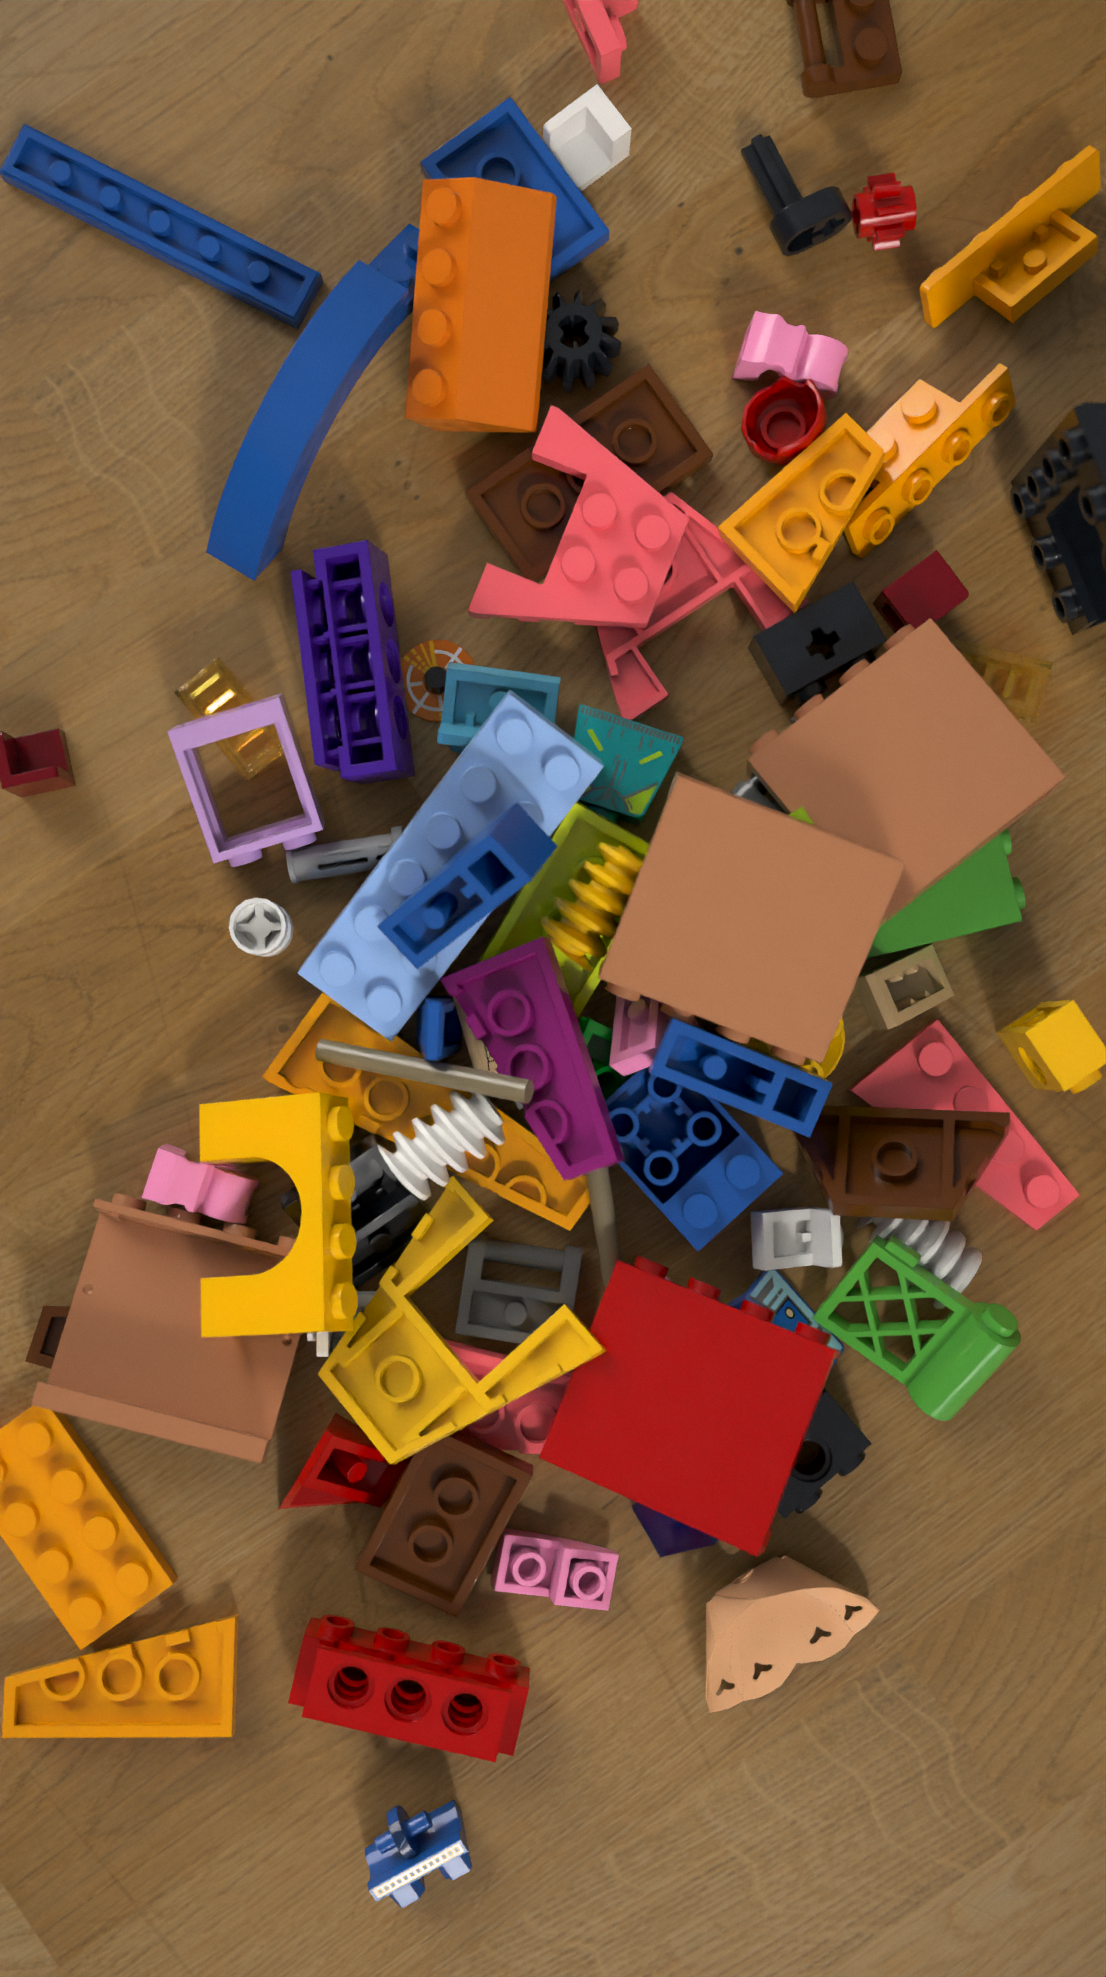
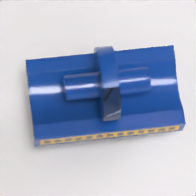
(414, 1849)

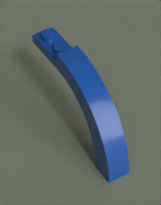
(305, 402)

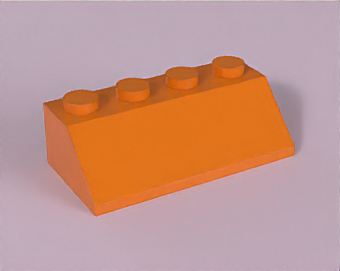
(480, 306)

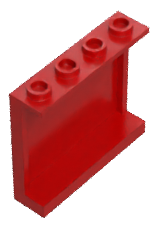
(691, 1404)

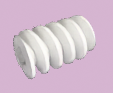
(444, 1142)
(940, 1250)

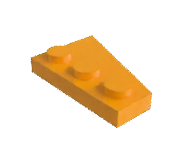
(804, 509)

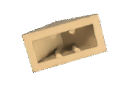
(903, 988)

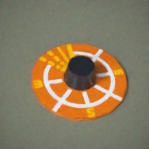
(425, 676)

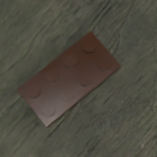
(531, 502)

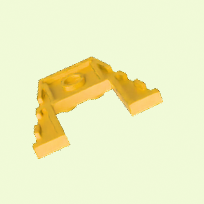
(403, 1375)

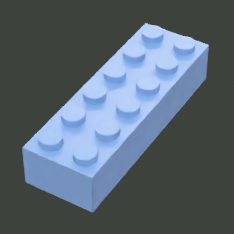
(508, 761)

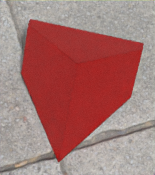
(343, 1470)

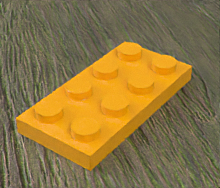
(73, 1528)

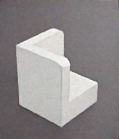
(588, 137)

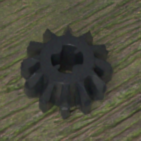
(597, 337)

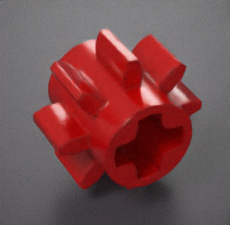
(884, 211)

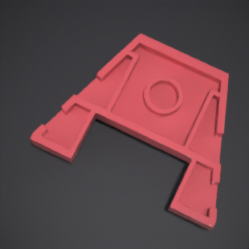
(611, 549)
(698, 574)

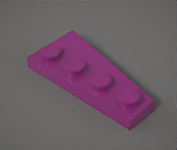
(532, 1033)

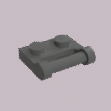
(509, 1308)

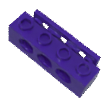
(353, 664)

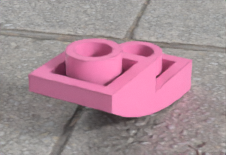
(555, 1568)

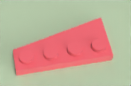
(938, 1075)

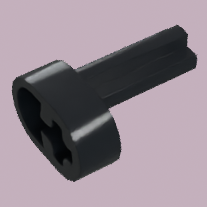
(797, 220)

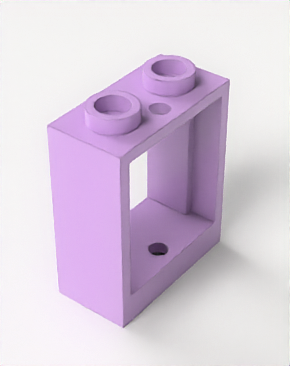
(247, 845)

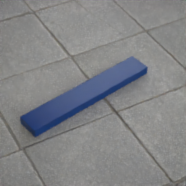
(161, 226)

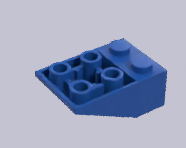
(687, 1155)

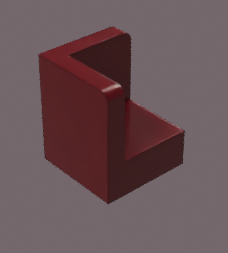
(921, 594)
(35, 763)

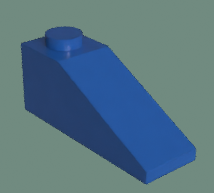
(469, 886)
(740, 1076)

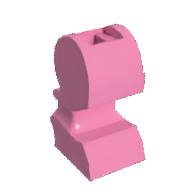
(791, 353)
(201, 1187)

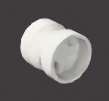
(251, 927)

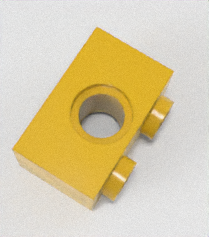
(1055, 1047)

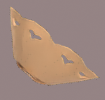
(770, 1620)

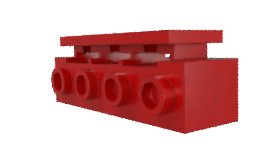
(421, 1715)

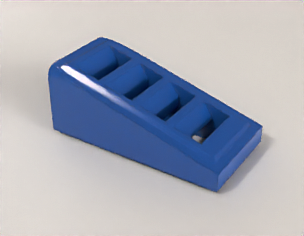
(438, 1028)

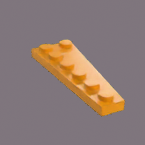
(387, 1104)

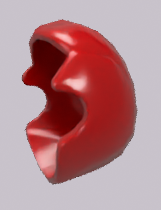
(783, 420)

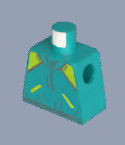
(633, 763)

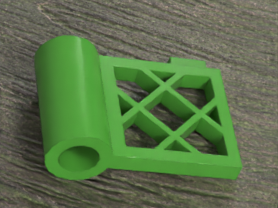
(960, 1348)

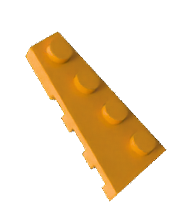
(140, 1689)

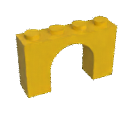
(314, 1282)

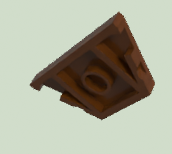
(901, 1159)

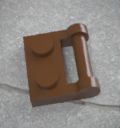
(862, 41)

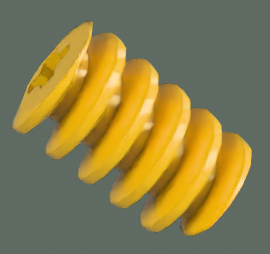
(595, 905)

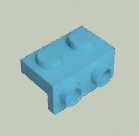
(477, 690)

